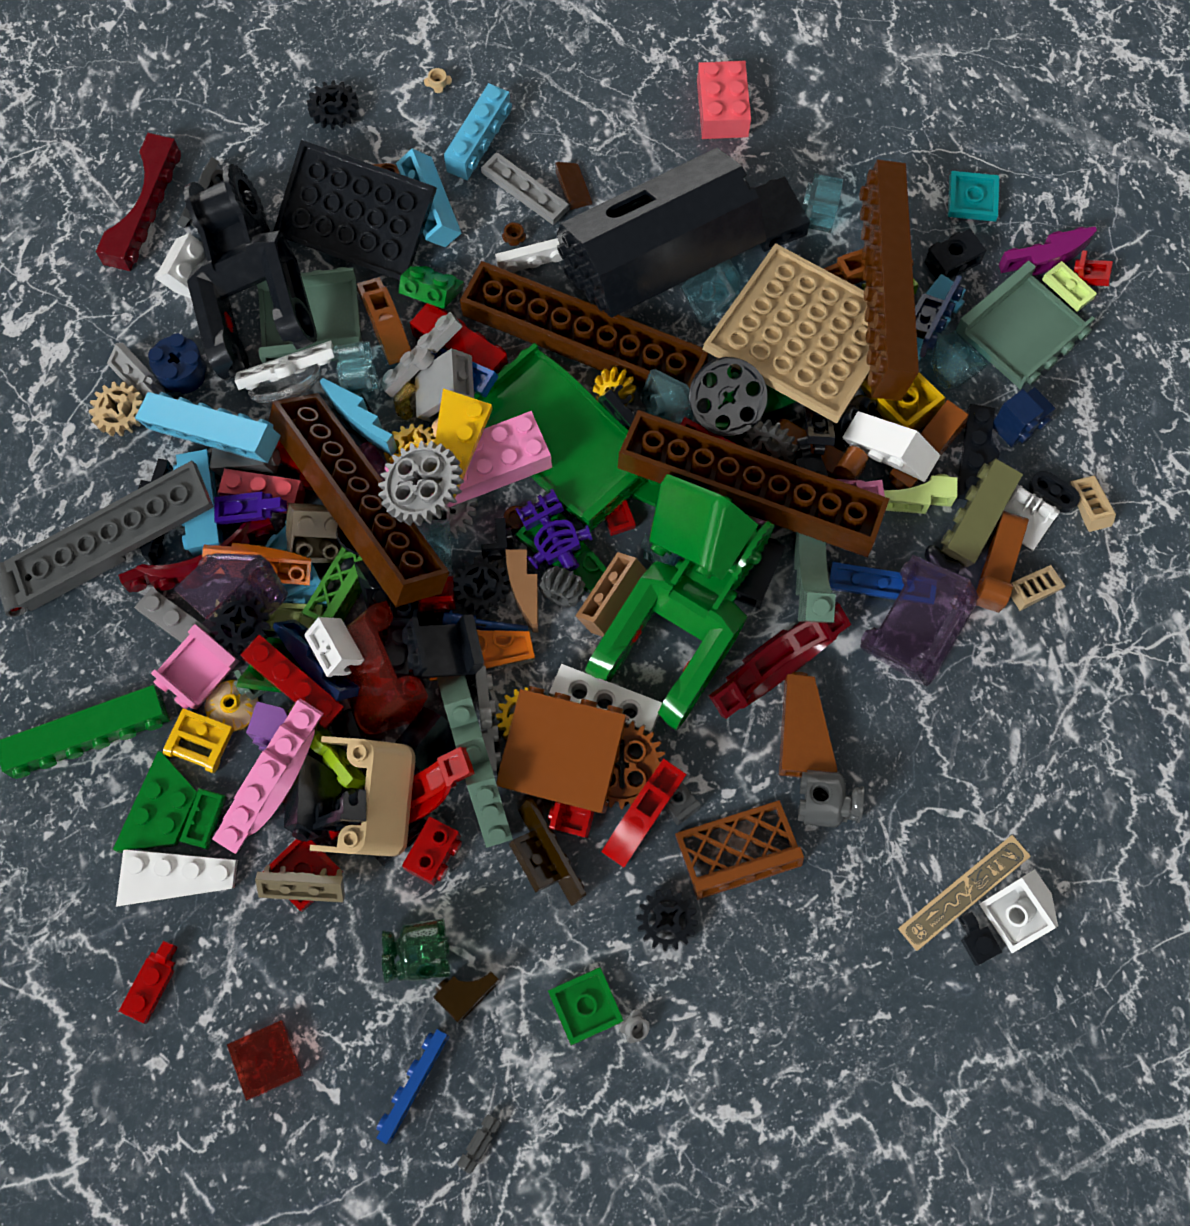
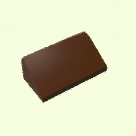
(573, 185)

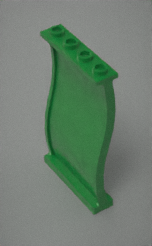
(577, 432)

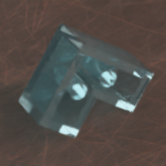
(822, 201)

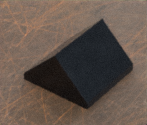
(428, 737)

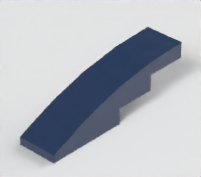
(292, 636)

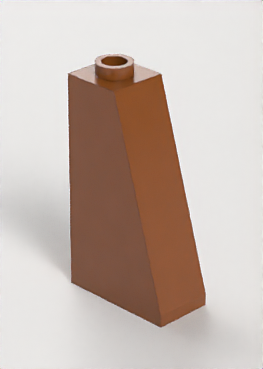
(939, 434)
(804, 729)

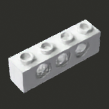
(570, 679)

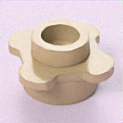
(437, 80)

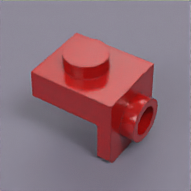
(1093, 271)
(570, 819)

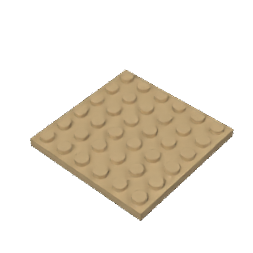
(798, 332)

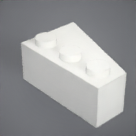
(892, 445)

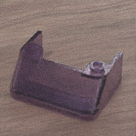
(226, 575)

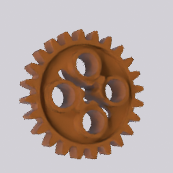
(645, 764)

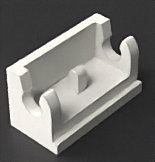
(333, 646)

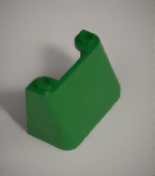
(699, 527)

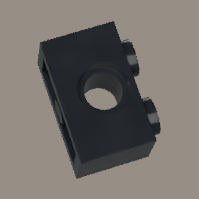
(967, 255)

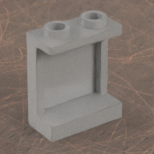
(448, 371)

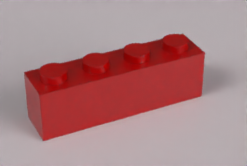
(465, 340)
(290, 679)

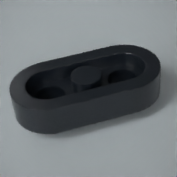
(1054, 490)

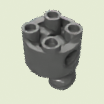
(838, 805)

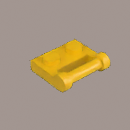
(200, 731)

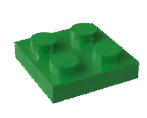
(585, 1006)

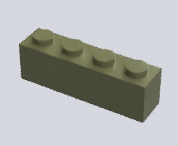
(980, 513)

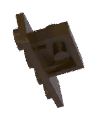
(542, 856)

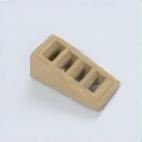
(1096, 518)
(1020, 597)

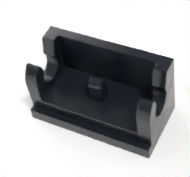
(344, 812)

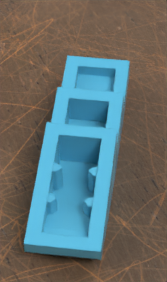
(355, 413)

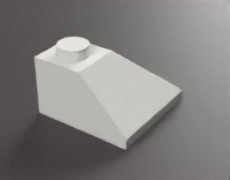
(1022, 911)

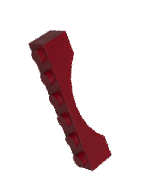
(122, 242)

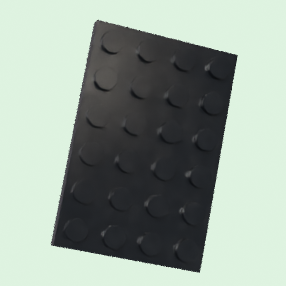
(354, 210)

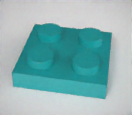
(973, 196)

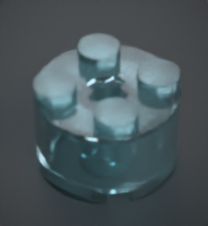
(356, 367)

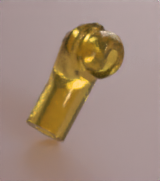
(402, 402)

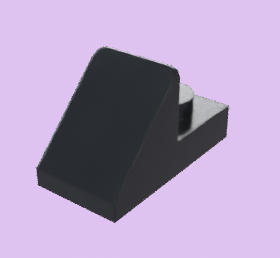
(370, 587)

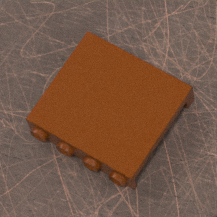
(562, 749)

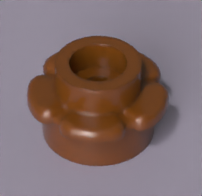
(513, 229)

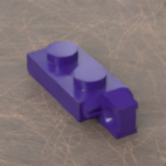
(246, 507)

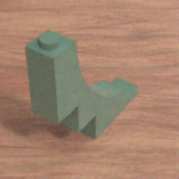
(812, 582)

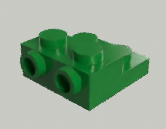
(430, 286)

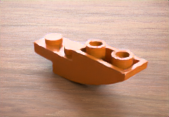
(288, 566)

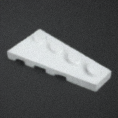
(160, 876)

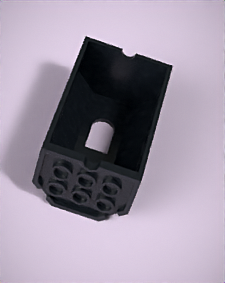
(662, 232)

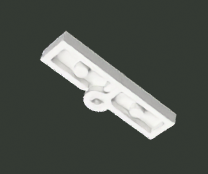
(284, 366)

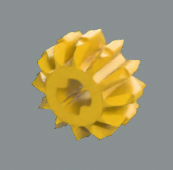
(612, 379)

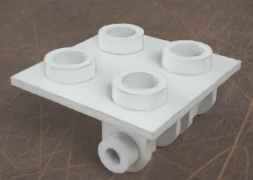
(1036, 510)

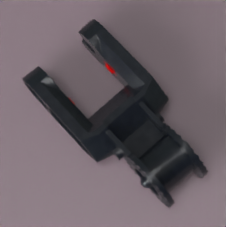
(236, 259)

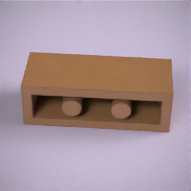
(610, 593)

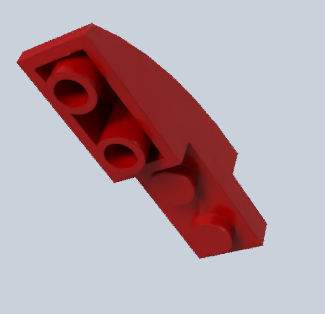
(643, 812)

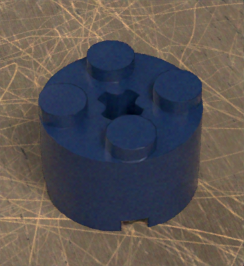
(177, 364)

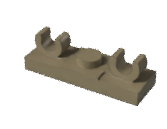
(300, 885)

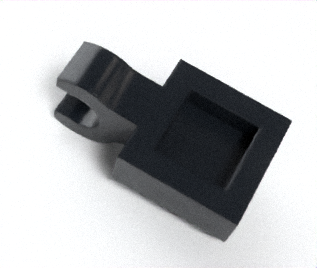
(807, 459)
(979, 942)

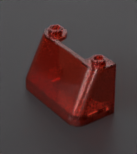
(382, 697)

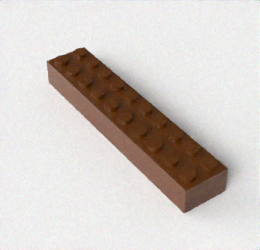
(888, 281)
(576, 327)
(755, 483)
(350, 490)

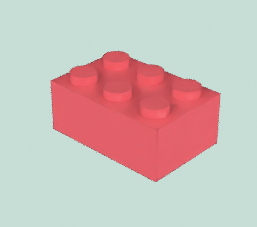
(723, 99)

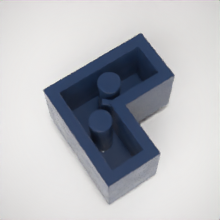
(1022, 416)

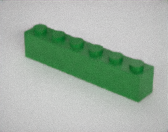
(82, 731)

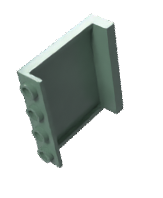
(332, 305)
(1022, 327)

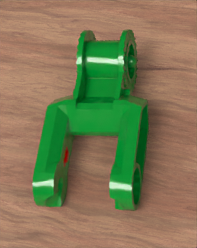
(693, 604)

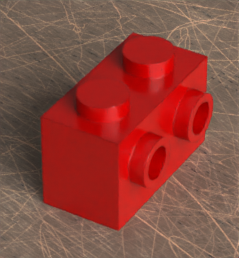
(432, 851)

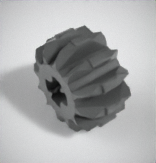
(562, 586)

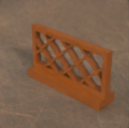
(748, 871)

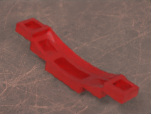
(434, 783)

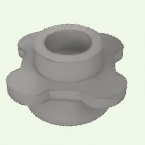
(634, 1027)

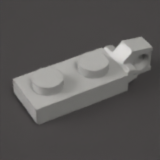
(132, 371)

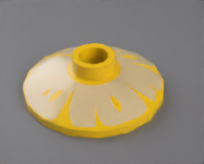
(238, 714)

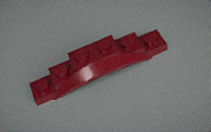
(167, 576)
(774, 660)

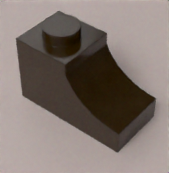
(462, 997)

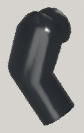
(935, 556)

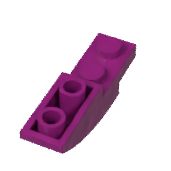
(1057, 248)

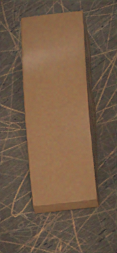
(523, 586)

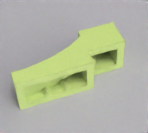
(938, 491)

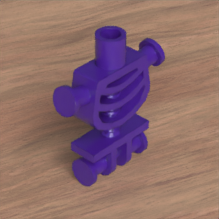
(561, 549)

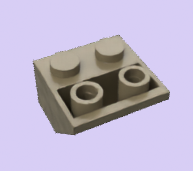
(312, 532)

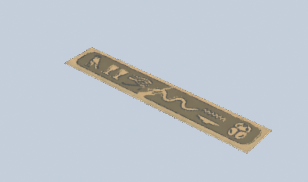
(964, 892)

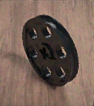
(740, 397)

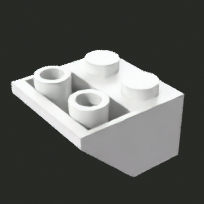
(179, 263)

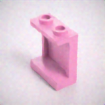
(195, 668)

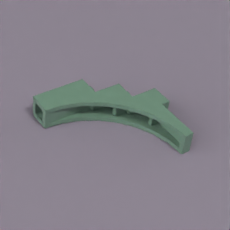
(482, 784)

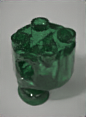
(420, 952)

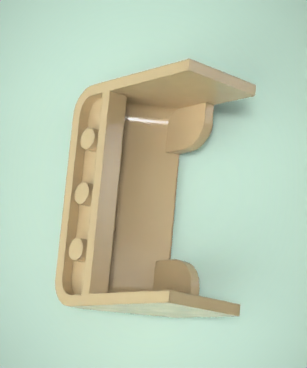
(387, 798)

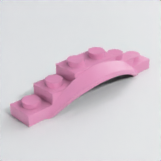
(269, 777)

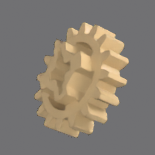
(106, 412)

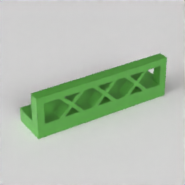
(344, 597)

